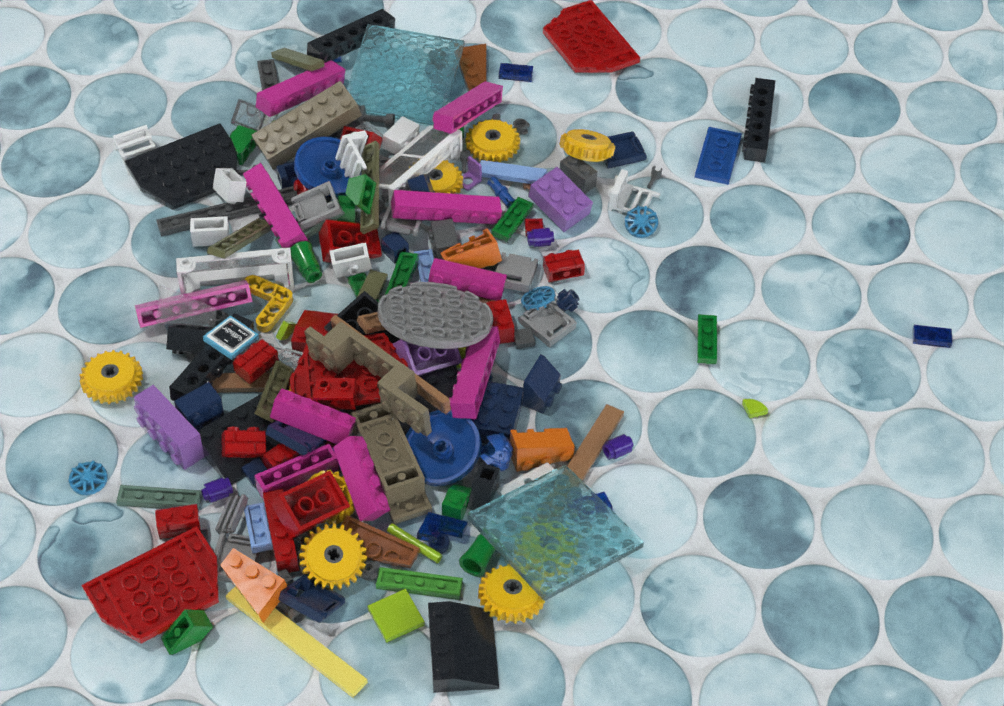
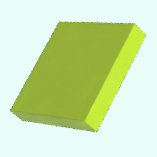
(395, 615)

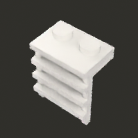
(133, 138)
(350, 153)
(622, 191)

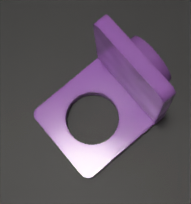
(474, 173)

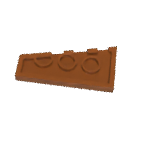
(473, 65)
(381, 545)

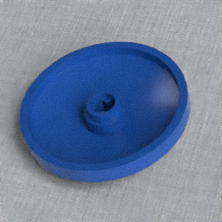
(317, 164)
(448, 450)

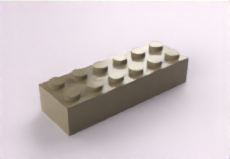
(312, 119)

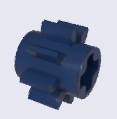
(567, 300)

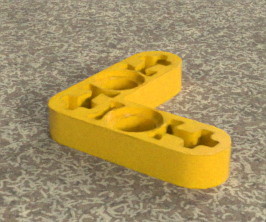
(274, 301)

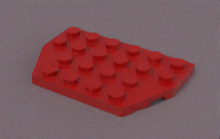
(589, 40)
(303, 379)
(157, 587)

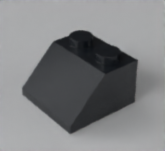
(186, 339)

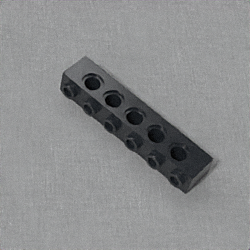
(347, 37)
(760, 119)
(204, 367)

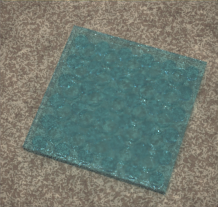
(404, 73)
(555, 531)

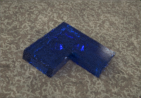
(437, 524)

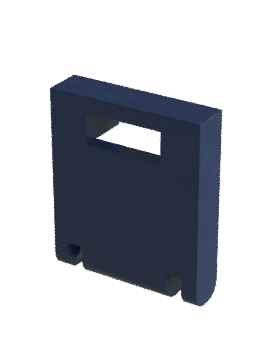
(627, 150)
(294, 438)
(314, 602)

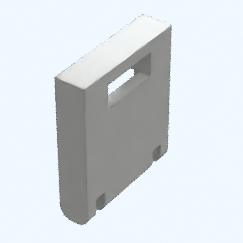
(312, 206)
(402, 226)
(519, 268)
(546, 322)
(238, 542)

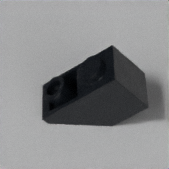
(484, 486)

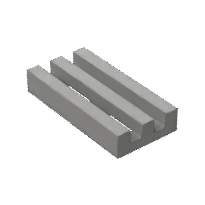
(231, 514)

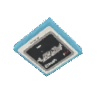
(231, 337)

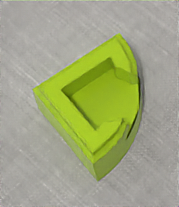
(285, 330)
(754, 408)

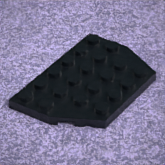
(185, 167)

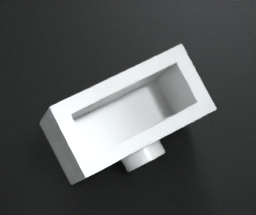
(400, 135)
(229, 185)
(208, 230)
(350, 260)

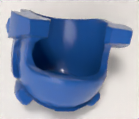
(497, 451)

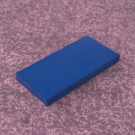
(718, 155)

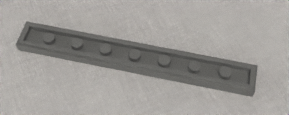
(181, 222)

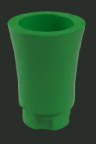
(305, 260)
(477, 557)

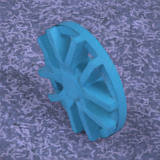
(641, 221)
(539, 298)
(88, 478)

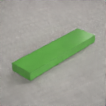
(419, 583)

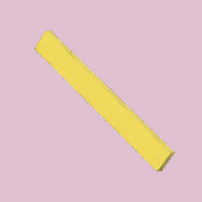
(304, 646)

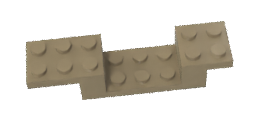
(397, 384)
(393, 461)

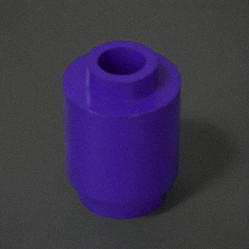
(540, 237)
(618, 447)
(217, 490)

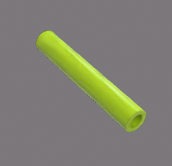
(424, 548)

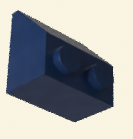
(541, 385)

